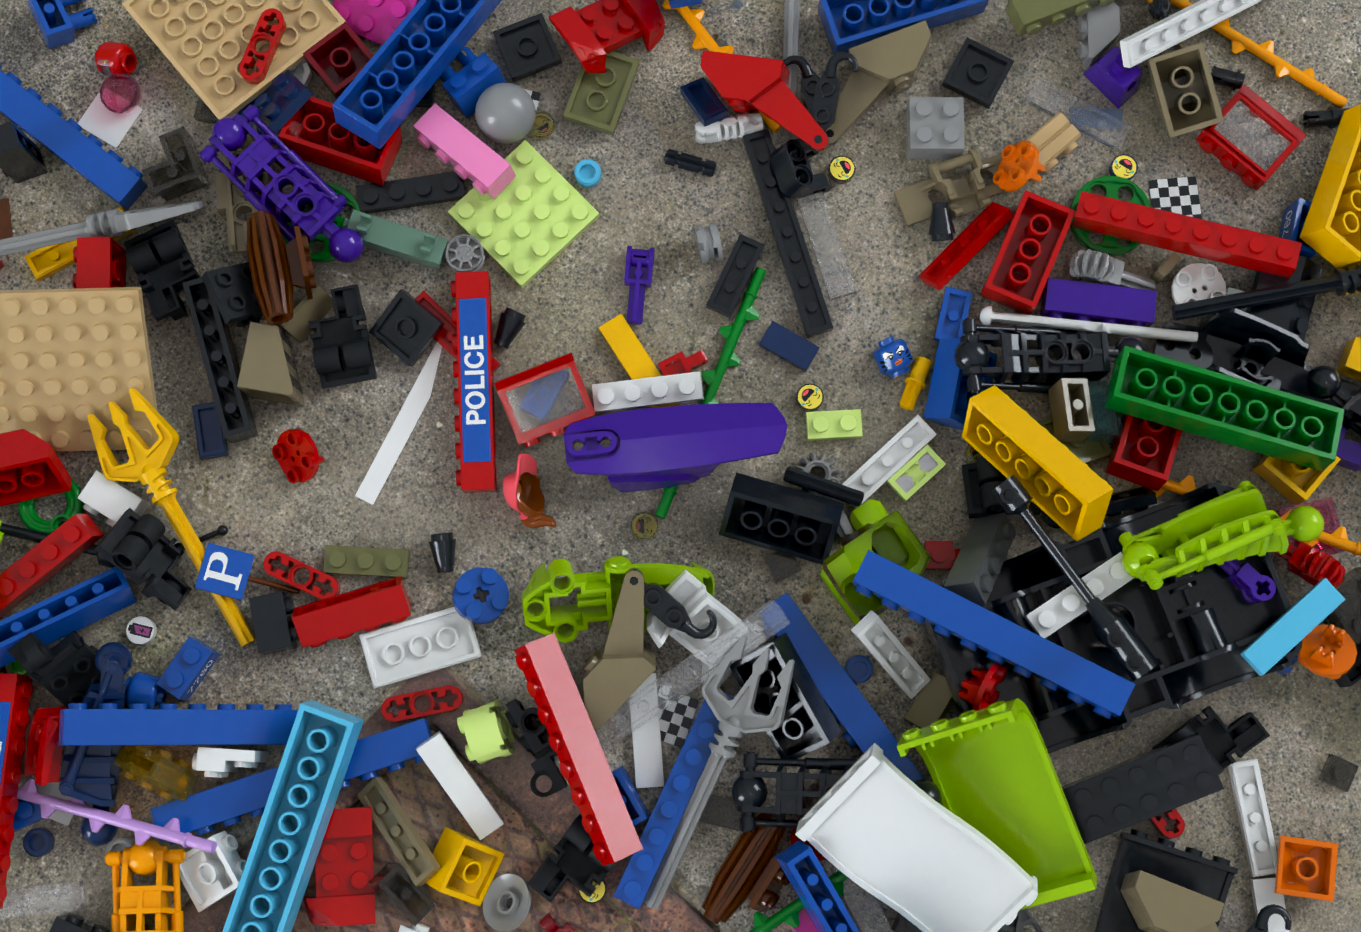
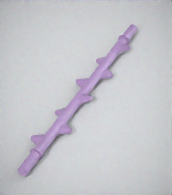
(121, 819)

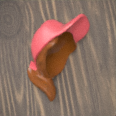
(524, 494)

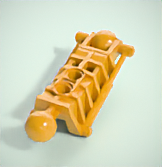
(133, 902)

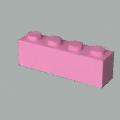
(464, 151)

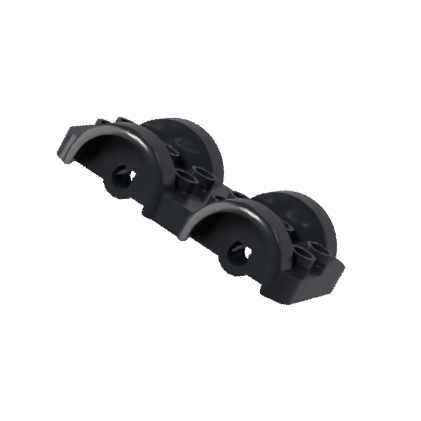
(1189, 624)

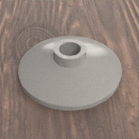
(498, 901)

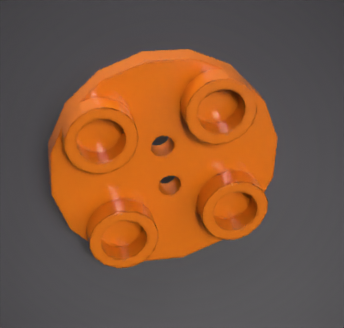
(1018, 166)
(1328, 651)

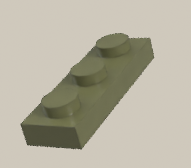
(366, 561)

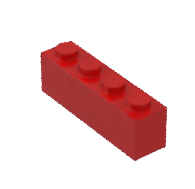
(351, 612)

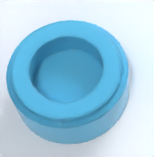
(587, 173)

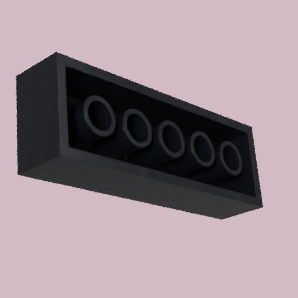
(1142, 787)

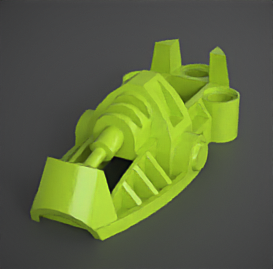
(596, 595)

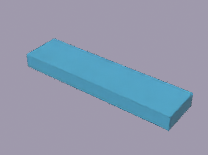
(1292, 626)

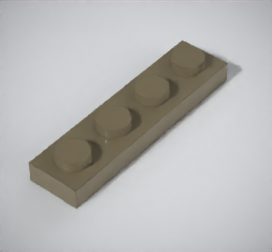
(399, 831)

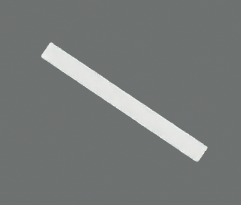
(400, 430)

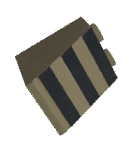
(269, 366)

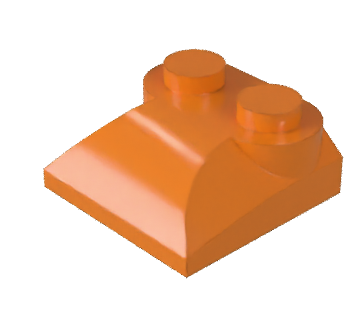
(1306, 868)

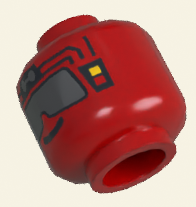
(115, 58)

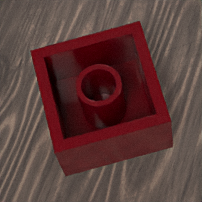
(338, 58)

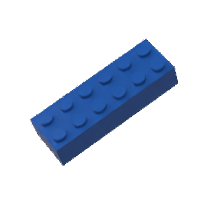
(860, 21)

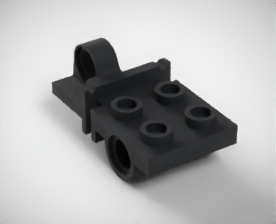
(161, 267)
(234, 293)
(342, 345)
(978, 483)
(146, 555)
(63, 669)
(1221, 740)
(533, 742)
(574, 863)

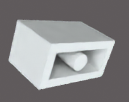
(110, 499)

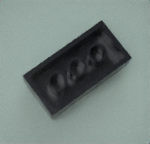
(781, 518)
(807, 718)

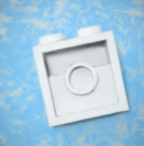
(221, 761)
(212, 875)

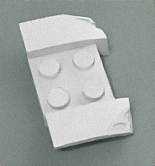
(697, 601)

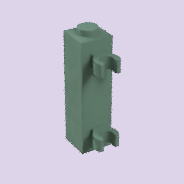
(398, 239)

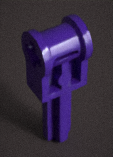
(638, 276)
(1246, 579)

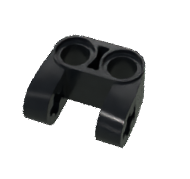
(794, 170)

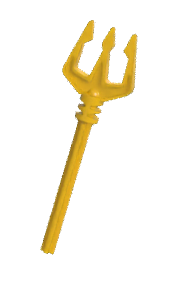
(148, 467)

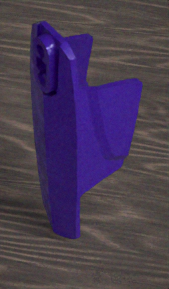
(672, 443)

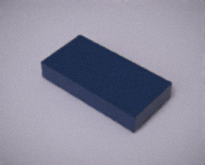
(704, 101)
(789, 346)
(209, 432)

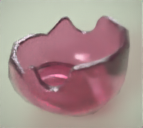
(120, 93)

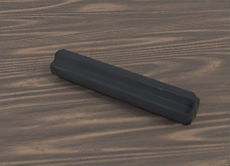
(823, 486)

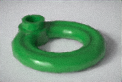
(34, 522)

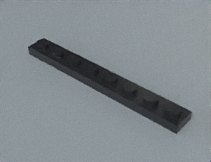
(788, 237)

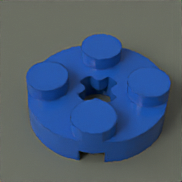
(466, 587)

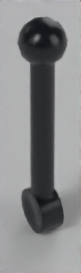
(222, 531)

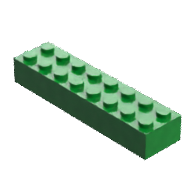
(1225, 408)

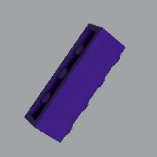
(1098, 303)

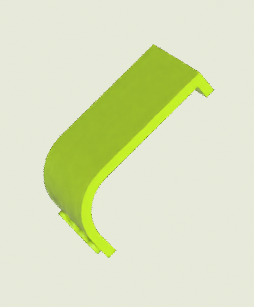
(1005, 786)

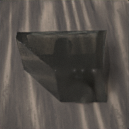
(400, 893)

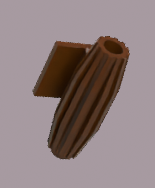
(277, 266)
(748, 873)

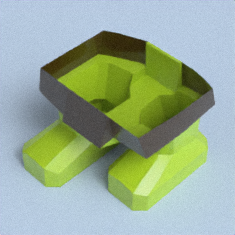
(882, 534)

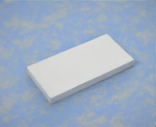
(419, 647)

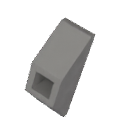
(1099, 32)

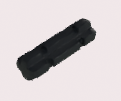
(690, 162)

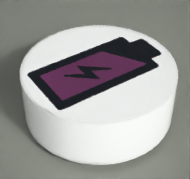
(141, 630)

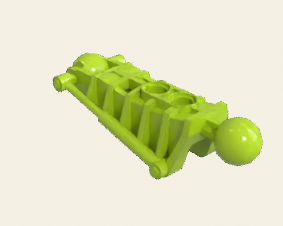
(1213, 533)

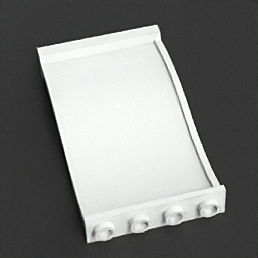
(915, 851)

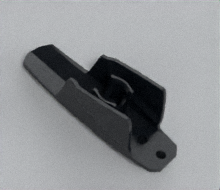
(1248, 350)

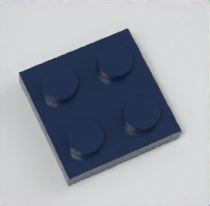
(282, 100)

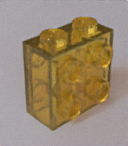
(157, 770)

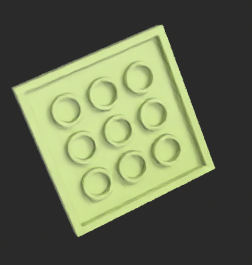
(528, 219)

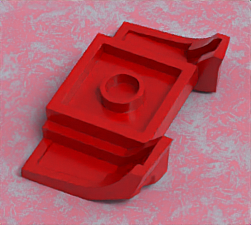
(608, 26)
(42, 753)
(344, 871)

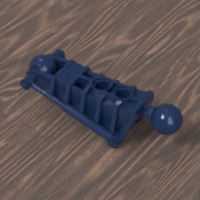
(89, 770)

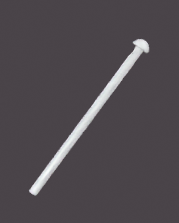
(988, 316)

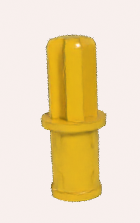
(915, 383)

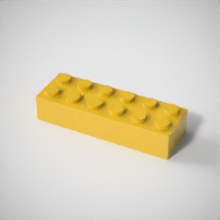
(1335, 211)
(1044, 466)

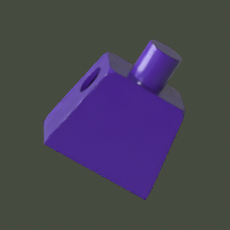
(1113, 79)

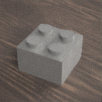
(935, 127)

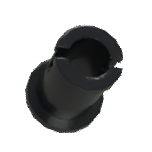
(1227, 77)

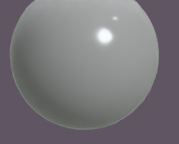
(505, 113)

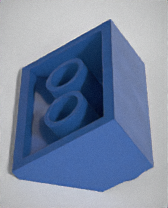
(948, 389)

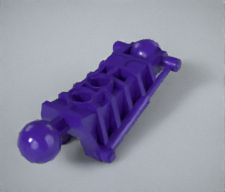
(231, 134)

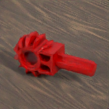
(1313, 564)

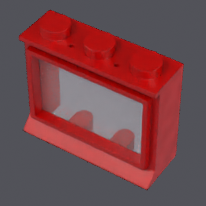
(1251, 138)
(544, 399)

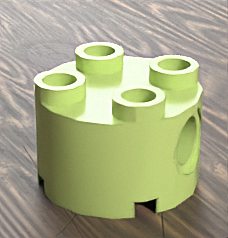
(486, 732)

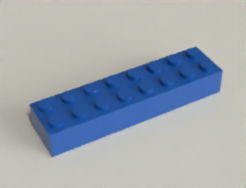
(408, 66)

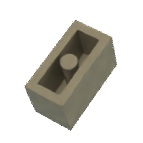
(1071, 410)

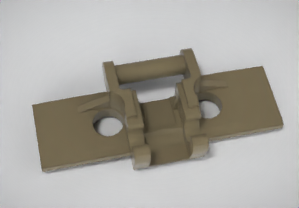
(962, 194)
(232, 201)

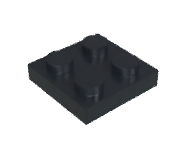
(527, 47)
(977, 73)
(406, 327)

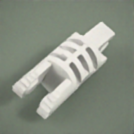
(728, 128)

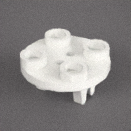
(1195, 277)

